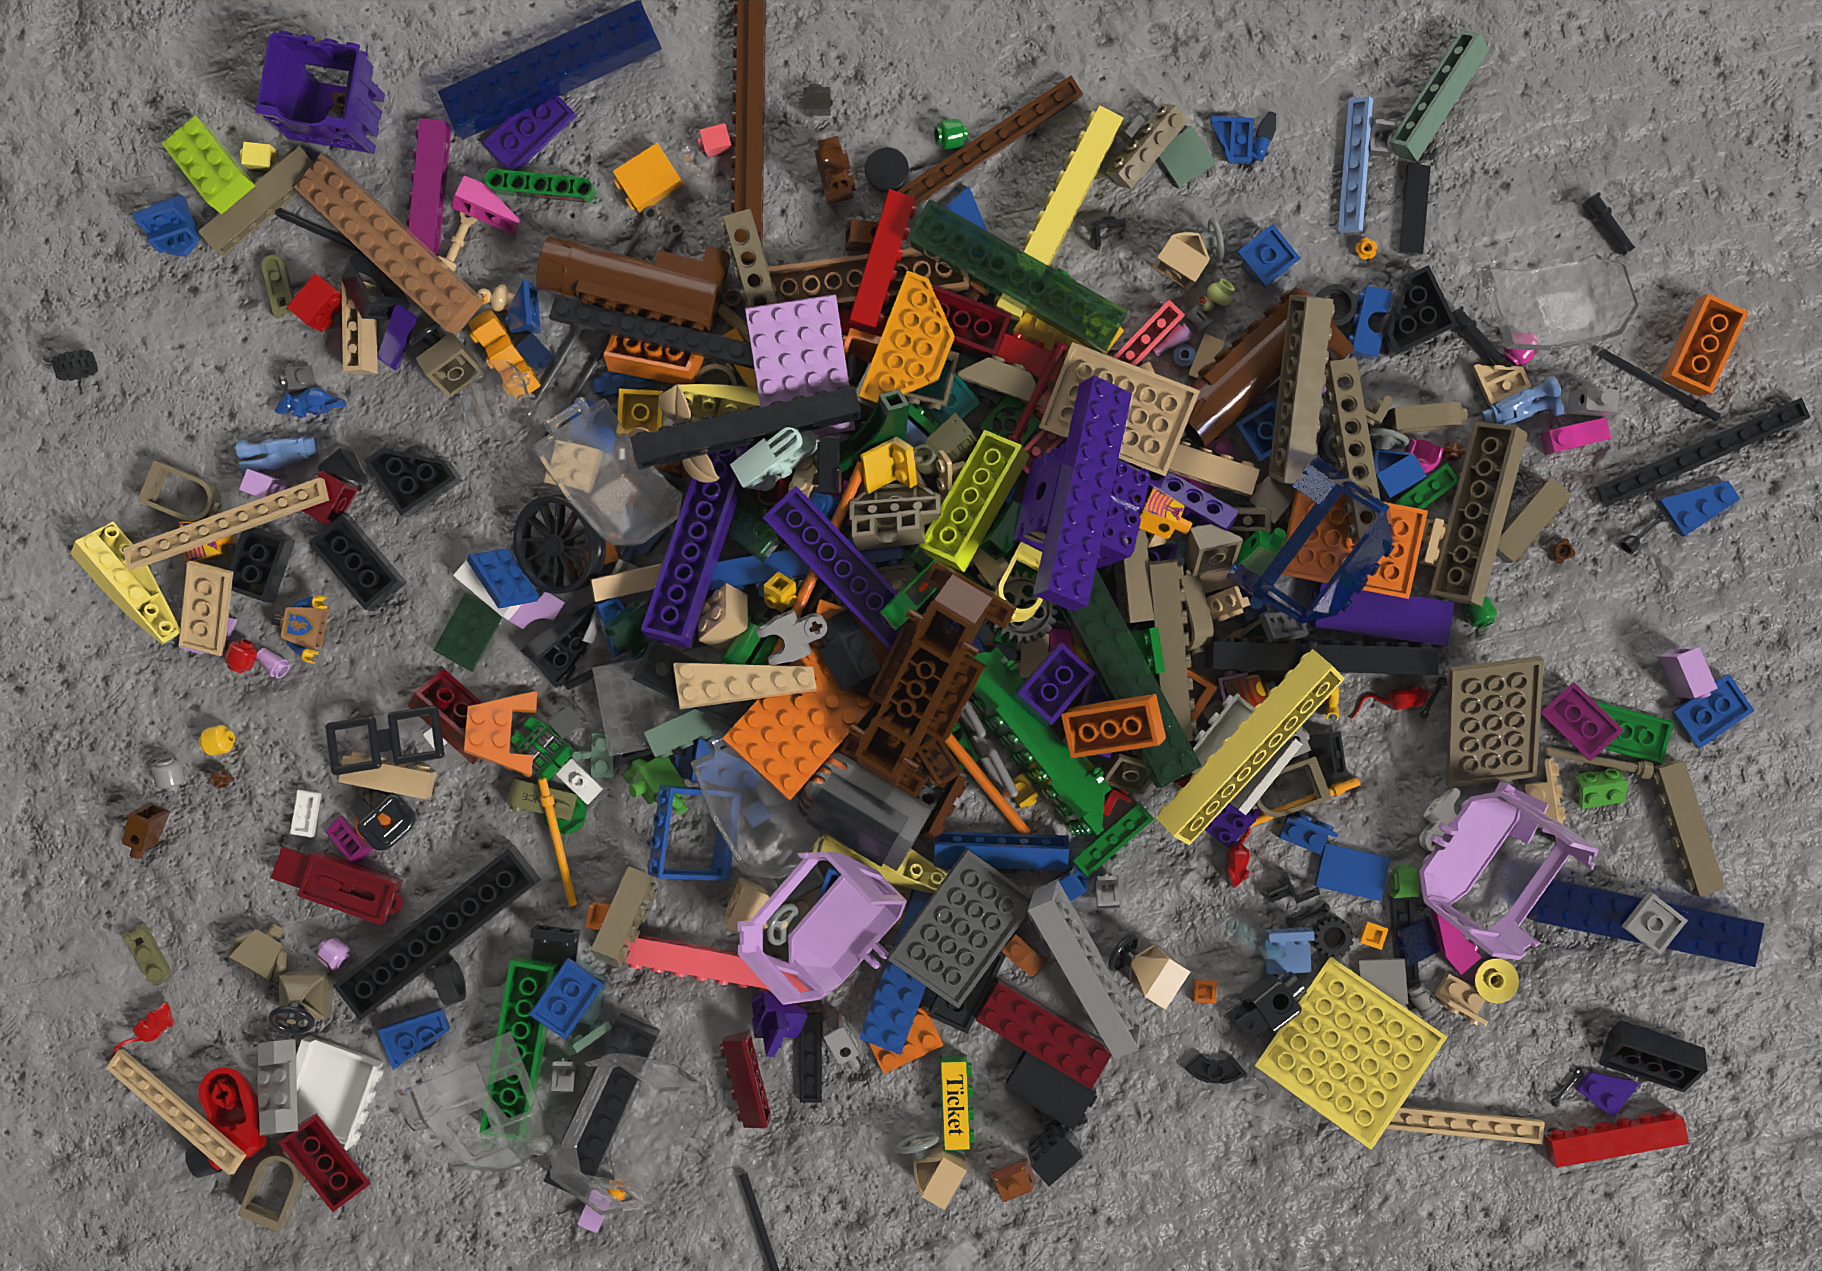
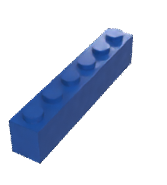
(1004, 849)

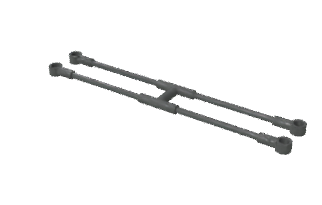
(578, 330)

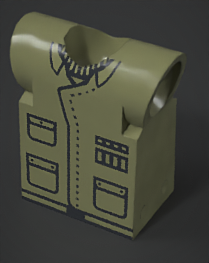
(952, 438)

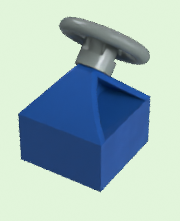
(1393, 469)

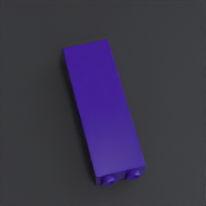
(1392, 617)

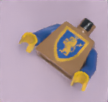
(304, 626)

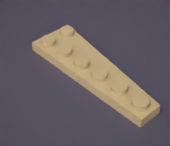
(727, 683)

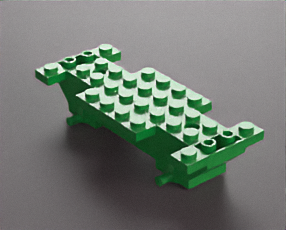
(1068, 781)

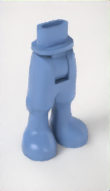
(1523, 405)
(278, 451)

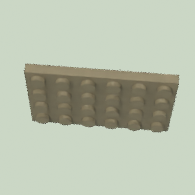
(1494, 721)

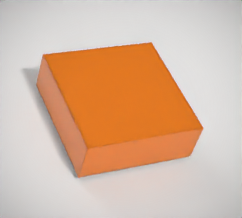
(1204, 991)

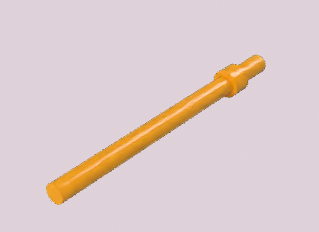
(1336, 789)
(547, 802)

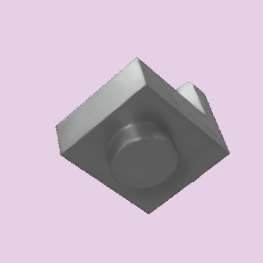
(1131, 127)
(1380, 137)
(296, 378)
(1107, 891)
(563, 1076)

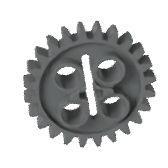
(1034, 626)

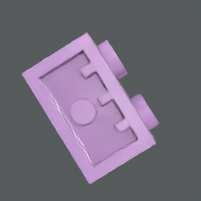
(1526, 826)

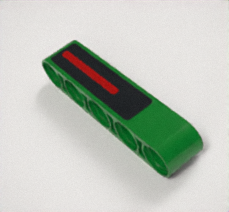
(530, 181)
(911, 596)

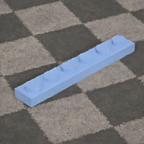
(1355, 164)

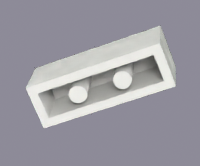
(470, 580)

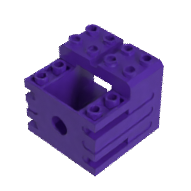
(299, 103)
(1039, 499)

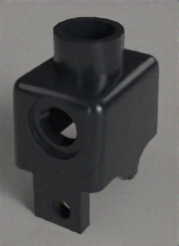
(1264, 1012)

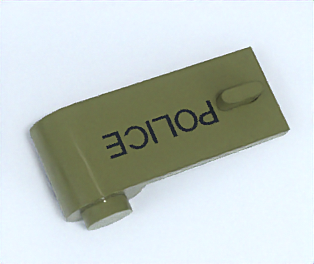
(527, 794)

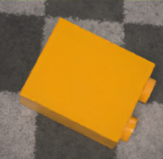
(647, 178)

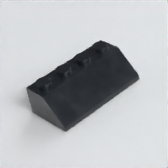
(1653, 1056)

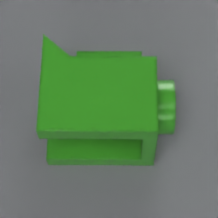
(1404, 881)

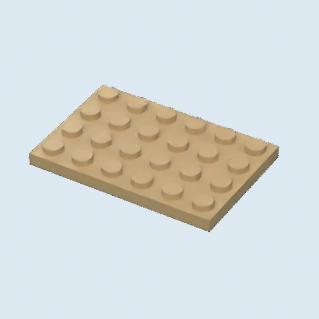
(1155, 413)

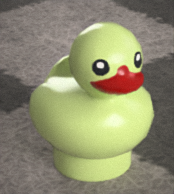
(1219, 293)

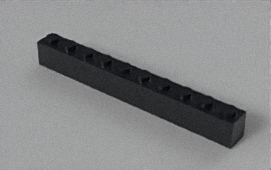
(744, 427)

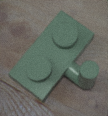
(601, 763)
(580, 1041)

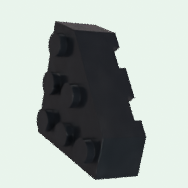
(1417, 313)
(411, 479)

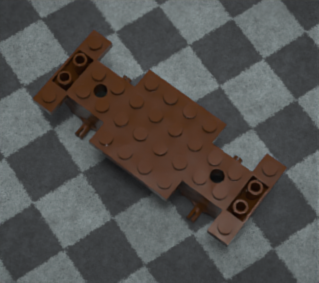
(926, 678)

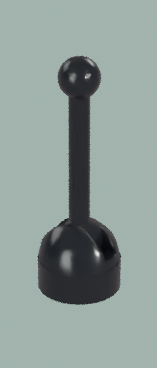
(1631, 543)

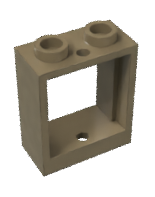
(935, 403)

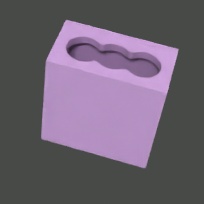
(1688, 672)

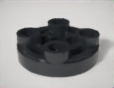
(886, 169)

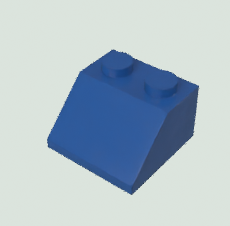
(1258, 430)

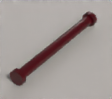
(1034, 399)

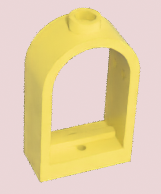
(1031, 558)

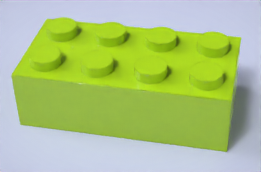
(208, 164)

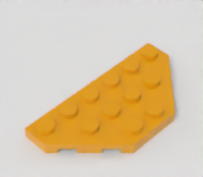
(911, 344)

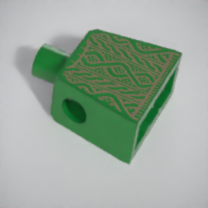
(1261, 549)

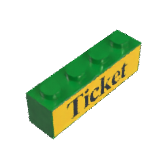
(955, 1103)

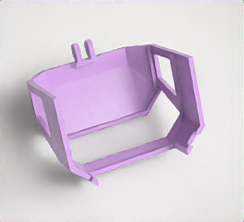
(1467, 850)
(832, 934)

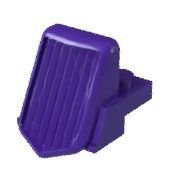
(775, 1021)

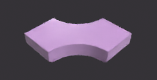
(546, 607)

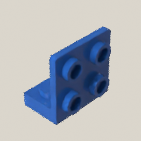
(1302, 832)

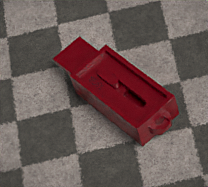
(340, 884)

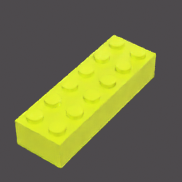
(974, 500)

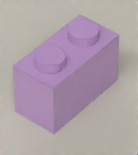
(261, 484)

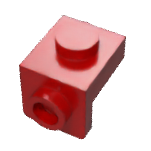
(1111, 798)

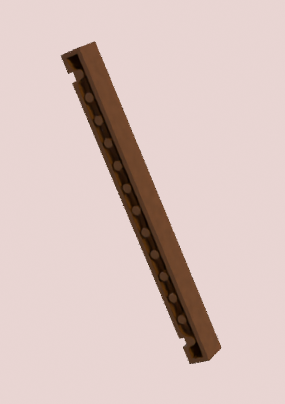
(749, 114)

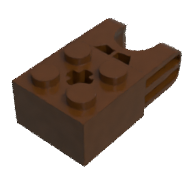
(833, 168)

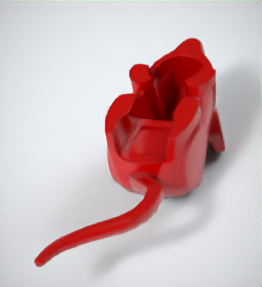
(1399, 698)
(1237, 861)
(152, 1027)

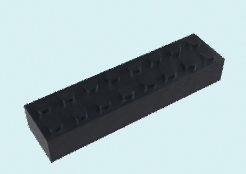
(625, 1037)

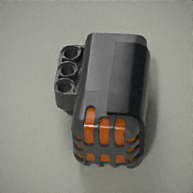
(864, 810)

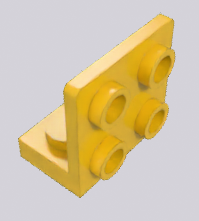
(888, 463)

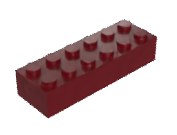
(1043, 1033)

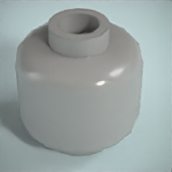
(168, 774)

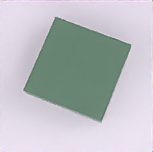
(1186, 157)

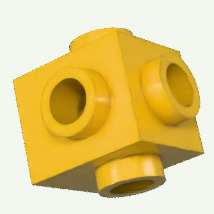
(780, 592)

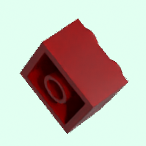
(317, 303)

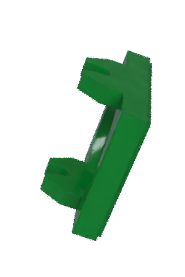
(1009, 402)

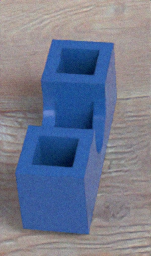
(1370, 302)

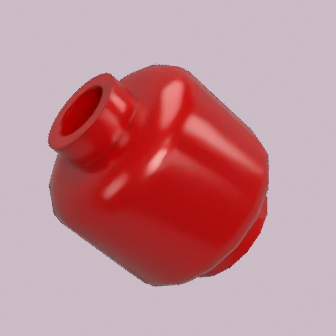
(241, 655)

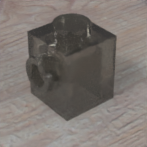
(816, 100)

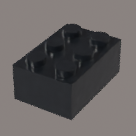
(260, 563)
(1053, 1151)

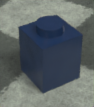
(535, 352)

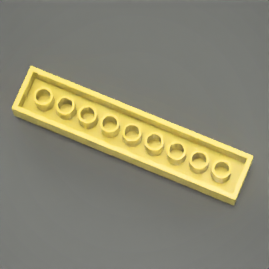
(1069, 194)
(1250, 747)

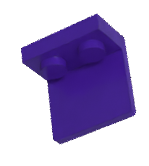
(1231, 824)

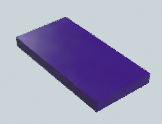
(526, 134)

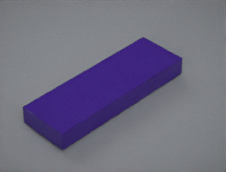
(397, 337)

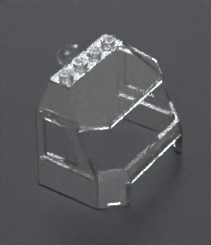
(461, 1088)
(649, 1142)

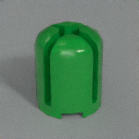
(749, 648)

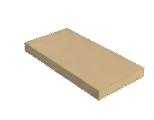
(205, 608)

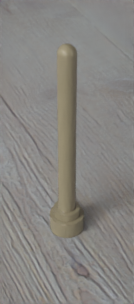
(1643, 769)

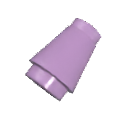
(274, 664)

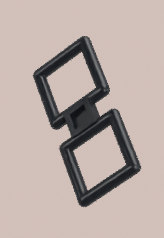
(384, 740)

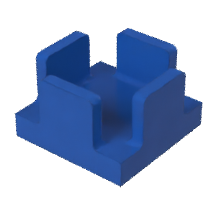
(1267, 256)

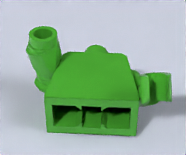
(648, 776)

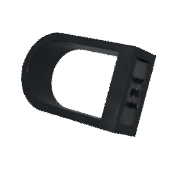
(371, 306)

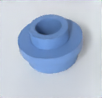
(1177, 355)

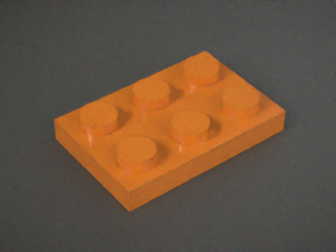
(921, 1040)

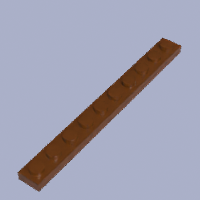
(993, 141)

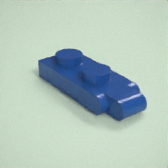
(613, 381)

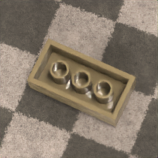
(624, 918)

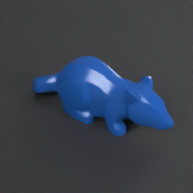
(312, 400)

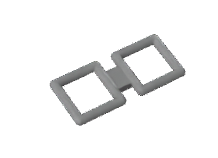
(984, 752)

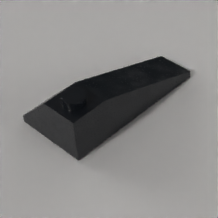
(560, 646)

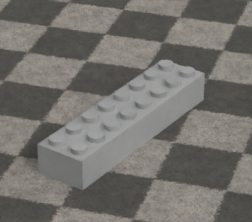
(1085, 969)

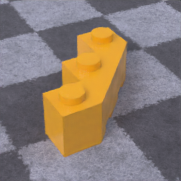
(492, 335)

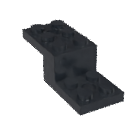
(666, 684)

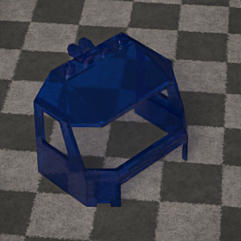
(1324, 486)

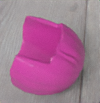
(1426, 453)

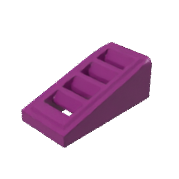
(358, 850)

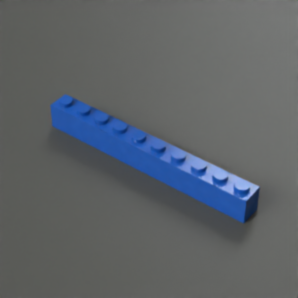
(751, 571)

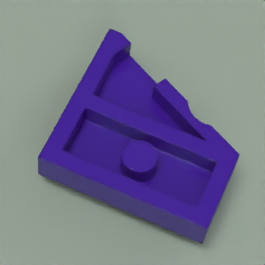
(1606, 1091)

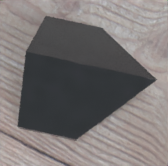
(345, 465)

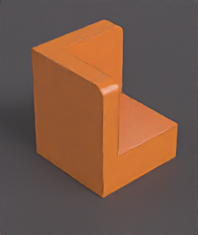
(596, 915)

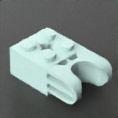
(773, 458)

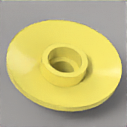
(1506, 980)

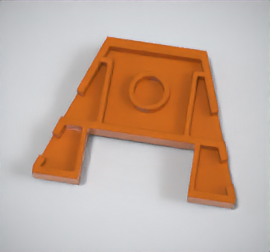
(490, 730)

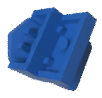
(169, 226)

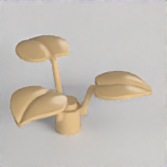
(676, 407)

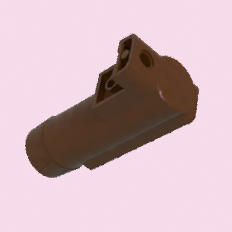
(667, 291)
(1247, 371)

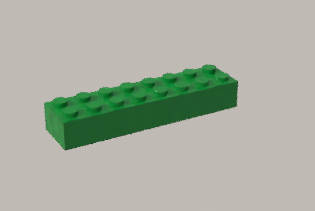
(524, 987)

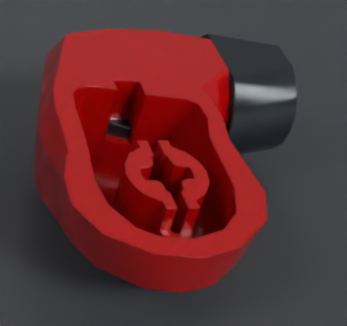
(233, 1111)

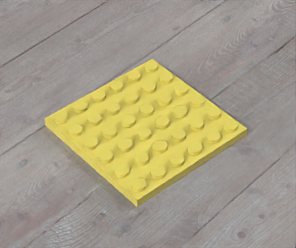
(1351, 1053)

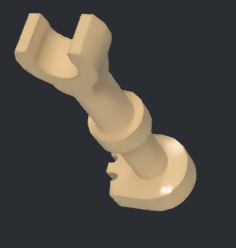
(457, 241)

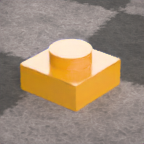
(1373, 935)

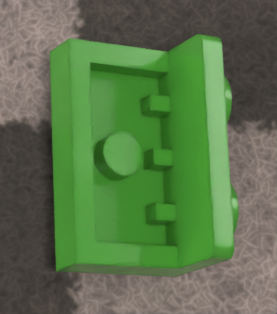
(1601, 788)

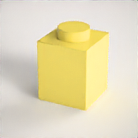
(258, 156)

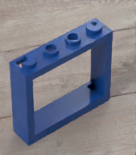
(722, 854)

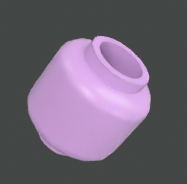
(334, 954)

